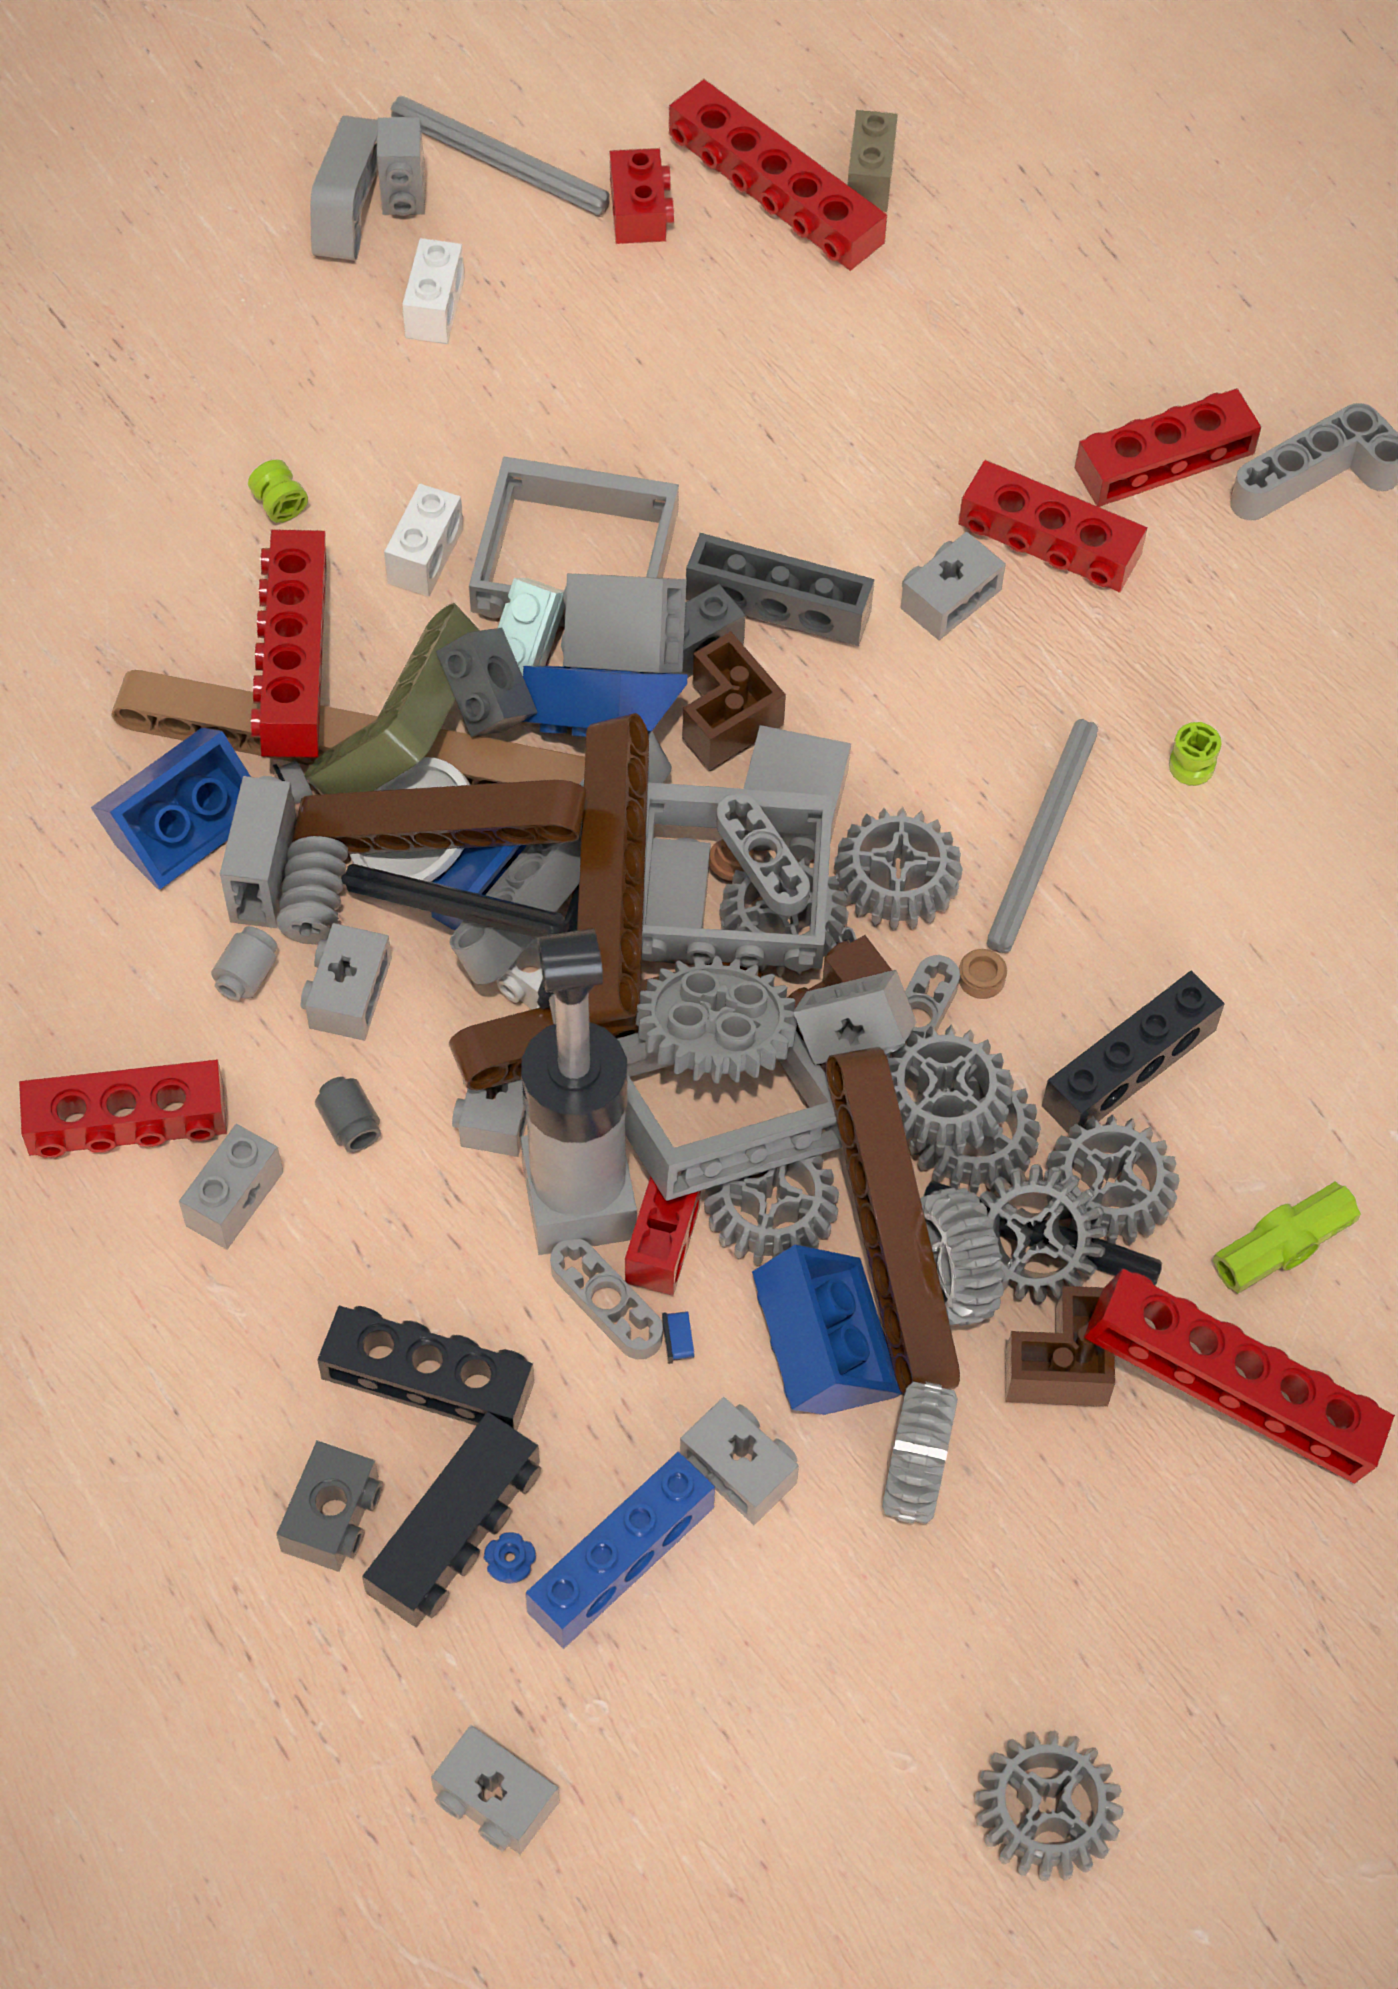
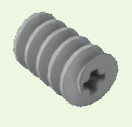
(311, 888)

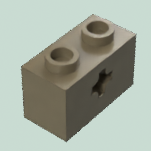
(873, 156)

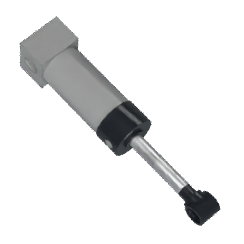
(575, 1108)

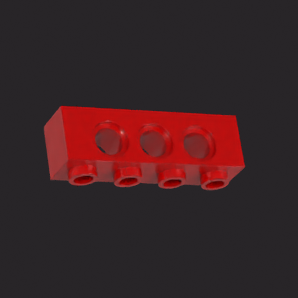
(1167, 447)
(1052, 526)
(100, 1095)

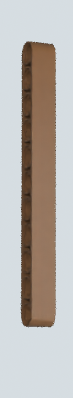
(182, 706)

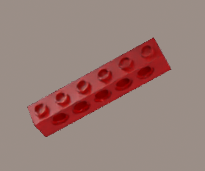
(777, 175)
(291, 645)
(1256, 1401)

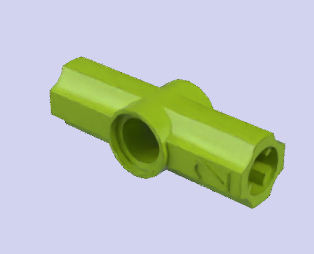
(1286, 1237)

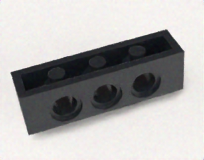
(1133, 1053)
(443, 1392)

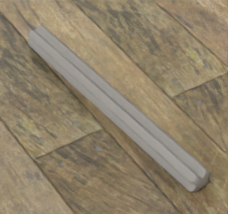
(504, 156)
(1042, 836)

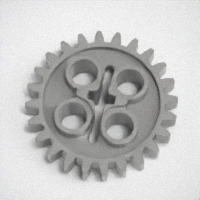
(716, 1019)

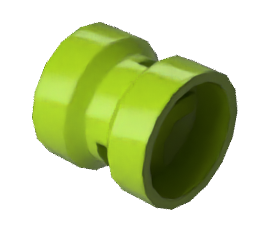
(282, 497)
(1195, 753)

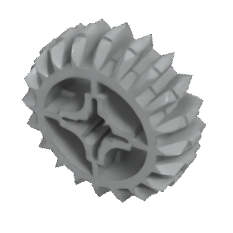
(926, 863)
(761, 918)
(948, 1064)
(998, 1154)
(1137, 1206)
(813, 1210)
(1058, 1244)
(964, 1254)
(919, 1452)
(1065, 1822)

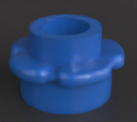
(513, 1570)

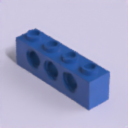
(620, 1550)

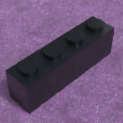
(452, 1520)

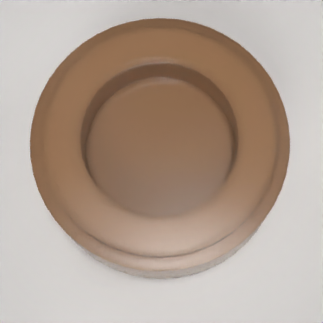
(982, 973)

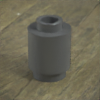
(348, 1114)

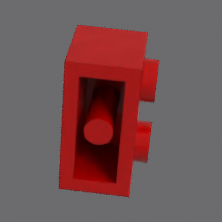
(639, 195)

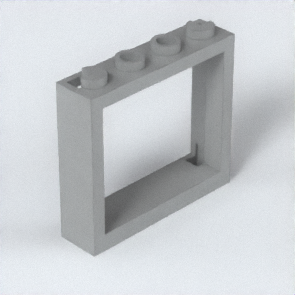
(568, 489)
(788, 814)
(737, 1151)

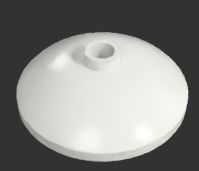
(423, 863)

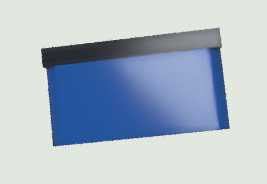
(677, 1336)

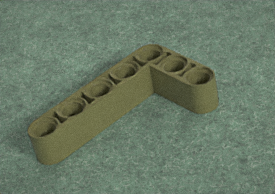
(406, 722)

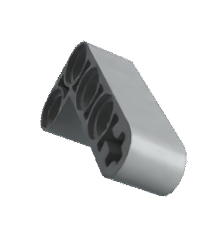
(343, 188)
(1347, 439)

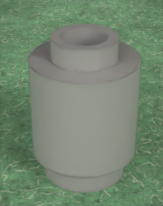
(244, 963)

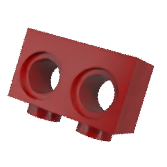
(660, 1240)

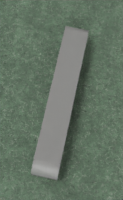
(537, 878)

